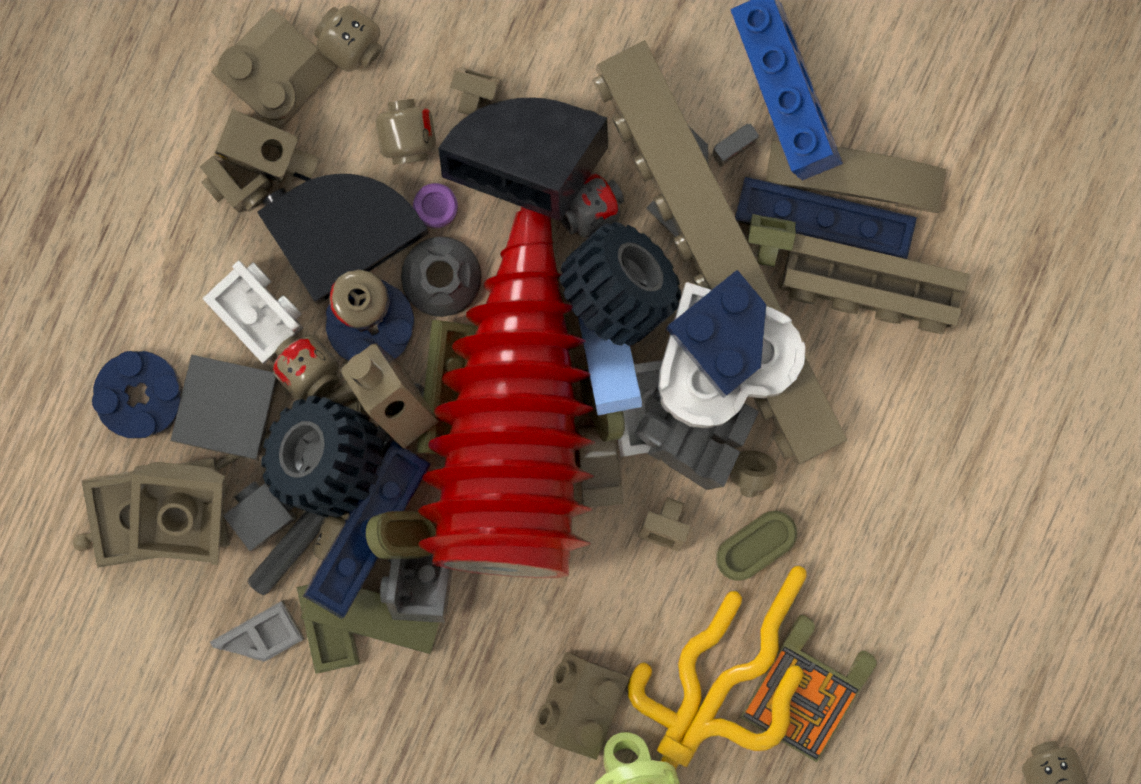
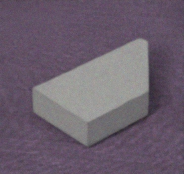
(262, 635)

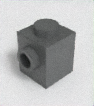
(258, 515)

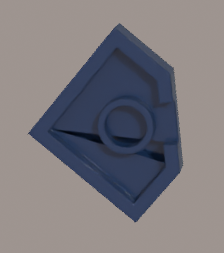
(724, 333)

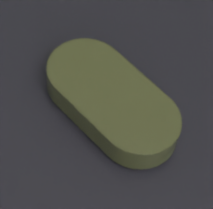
(609, 425)
(398, 534)
(756, 545)

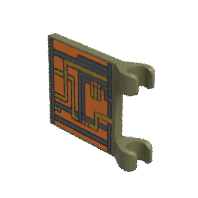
(819, 699)

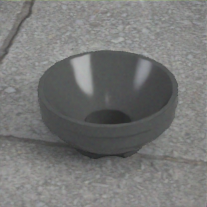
(448, 299)

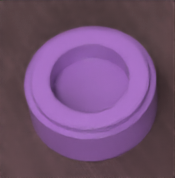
(436, 205)

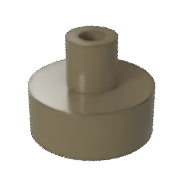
(753, 472)

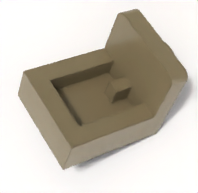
(222, 184)

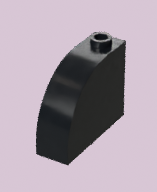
(526, 152)
(339, 227)

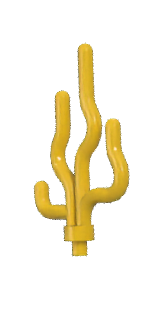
(692, 726)

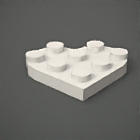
(694, 399)

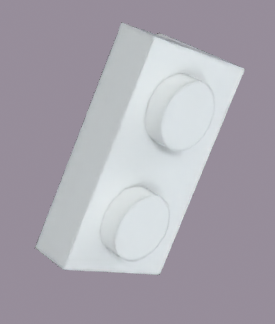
(253, 311)

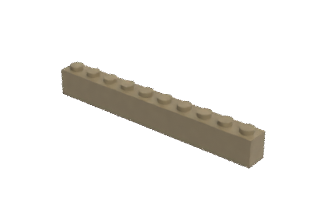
(706, 227)

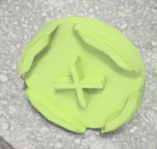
(638, 772)

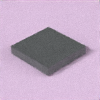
(224, 407)

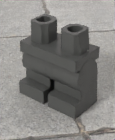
(697, 452)

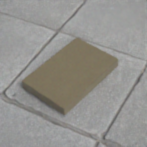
(109, 515)

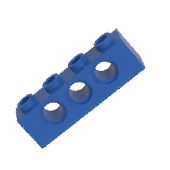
(786, 87)

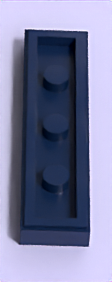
(828, 217)
(349, 556)

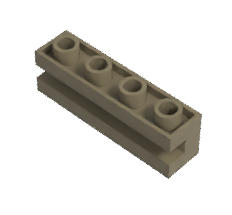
(874, 282)

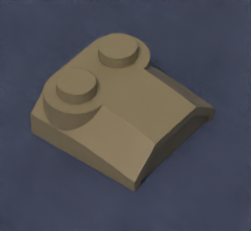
(274, 69)
(176, 512)

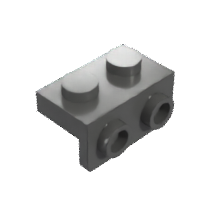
(416, 590)

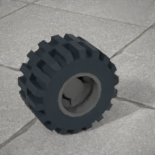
(620, 284)
(321, 457)

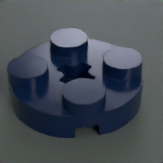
(393, 333)
(112, 400)

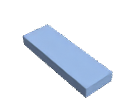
(611, 373)

